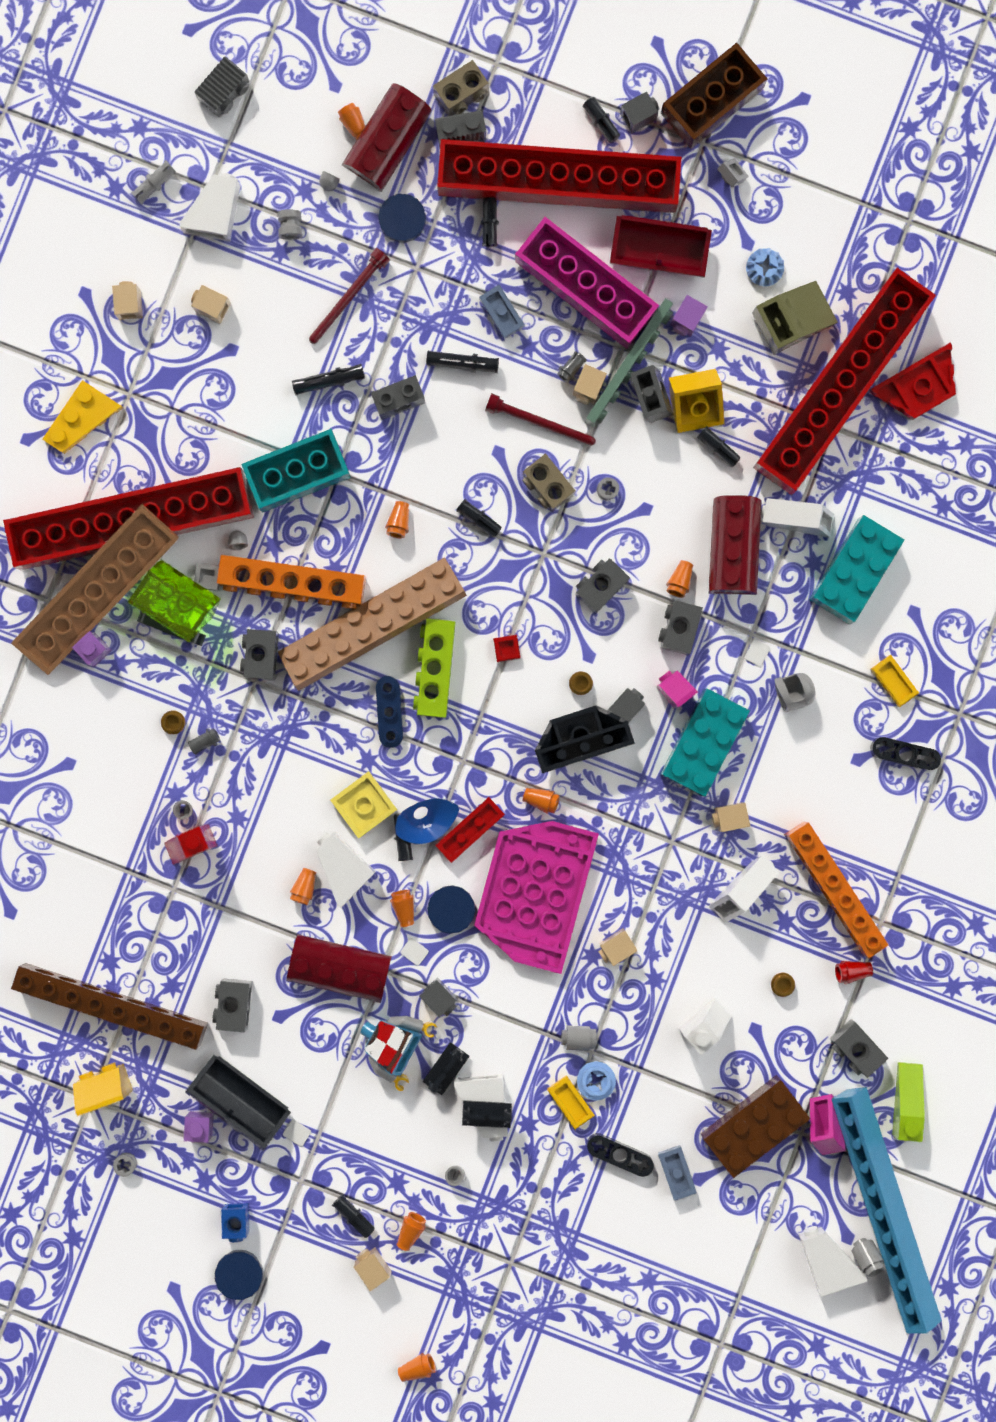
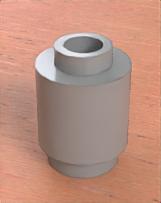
(578, 1038)
(868, 1257)

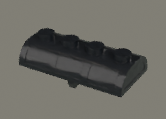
(238, 1101)

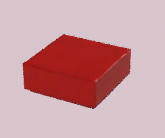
(506, 648)

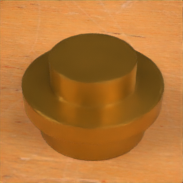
(580, 683)
(172, 722)
(782, 984)

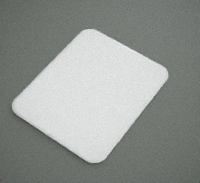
(757, 652)
(414, 951)
(297, 1132)

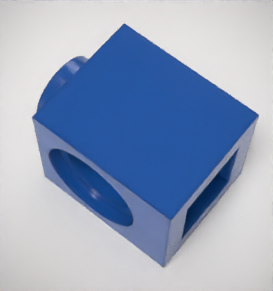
(235, 1211)

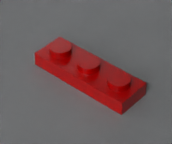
(470, 829)

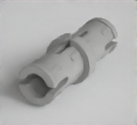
(153, 182)

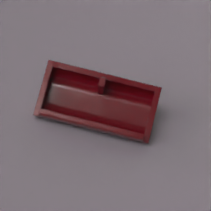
(387, 136)
(660, 246)
(735, 545)
(338, 968)

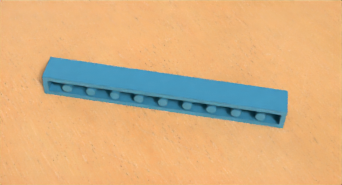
(886, 1210)

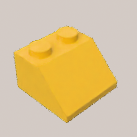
(697, 400)
(101, 1089)

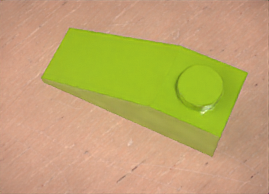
(909, 1103)

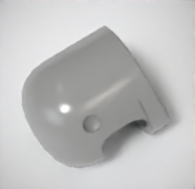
(795, 691)

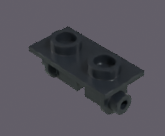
(445, 1069)
(487, 1114)

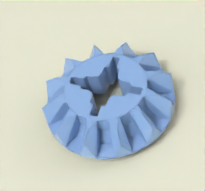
(756, 272)
(592, 1091)

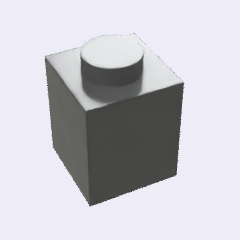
(639, 112)
(627, 704)
(439, 998)

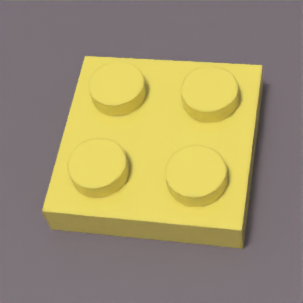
(363, 804)

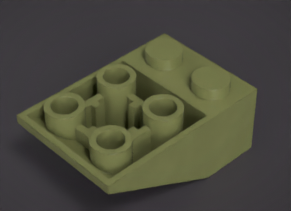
(793, 316)

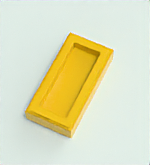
(894, 681)
(570, 1102)

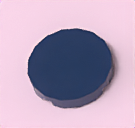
(402, 218)
(451, 909)
(238, 1275)

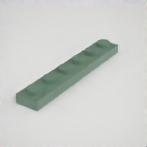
(636, 355)

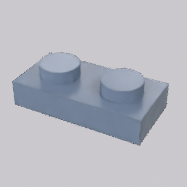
(501, 311)
(677, 1172)

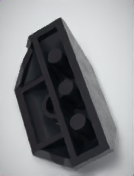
(581, 737)

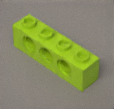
(445, 631)

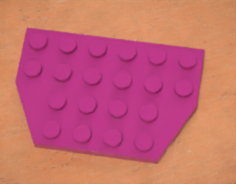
(536, 891)

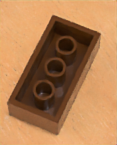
(713, 95)
(755, 1126)

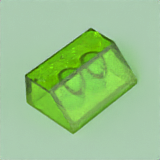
(175, 600)

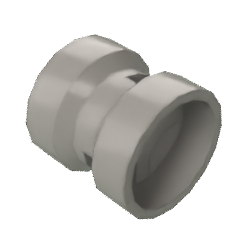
(290, 225)

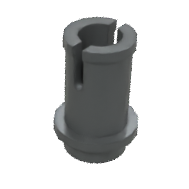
(571, 367)
(204, 741)

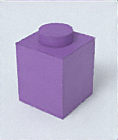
(688, 316)
(91, 649)
(198, 1127)

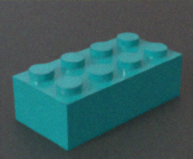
(296, 470)
(856, 569)
(705, 742)

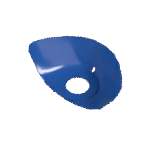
(440, 814)

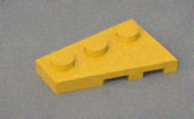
(80, 416)

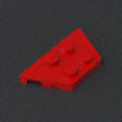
(920, 385)

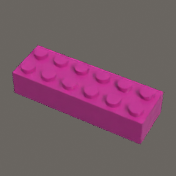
(586, 282)

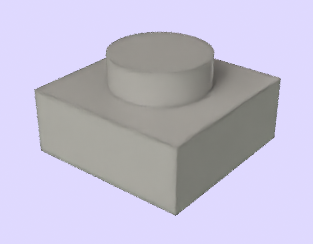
(732, 172)
(207, 576)

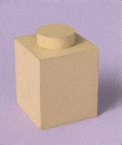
(127, 301)
(210, 303)
(589, 385)
(731, 817)
(617, 947)
(372, 1268)

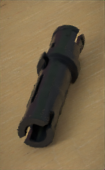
(491, 364)
(332, 378)

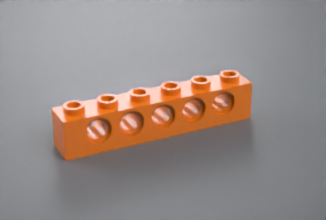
(231, 567)
(836, 889)

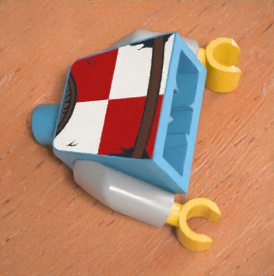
(392, 1045)

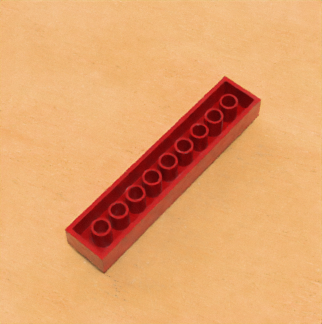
(559, 176)
(844, 381)
(88, 525)

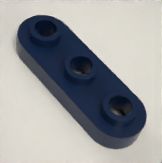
(394, 722)

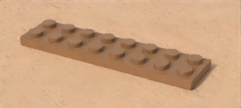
(95, 589)
(371, 624)

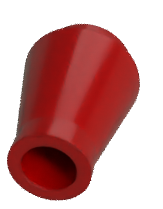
(851, 971)

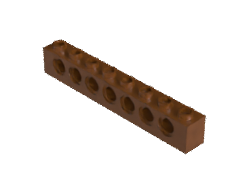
(109, 1006)

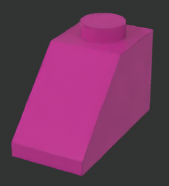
(676, 688)
(824, 1126)

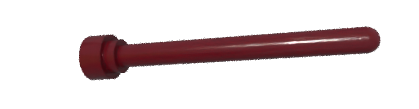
(377, 261)
(496, 405)

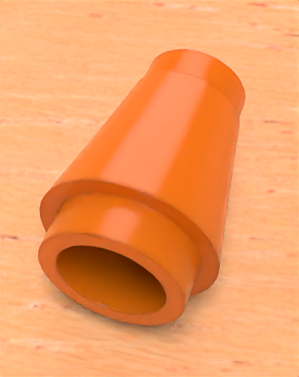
(352, 119)
(398, 521)
(679, 582)
(542, 799)
(303, 887)
(403, 906)
(411, 1229)
(417, 1368)

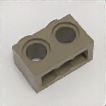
(456, 84)
(554, 479)

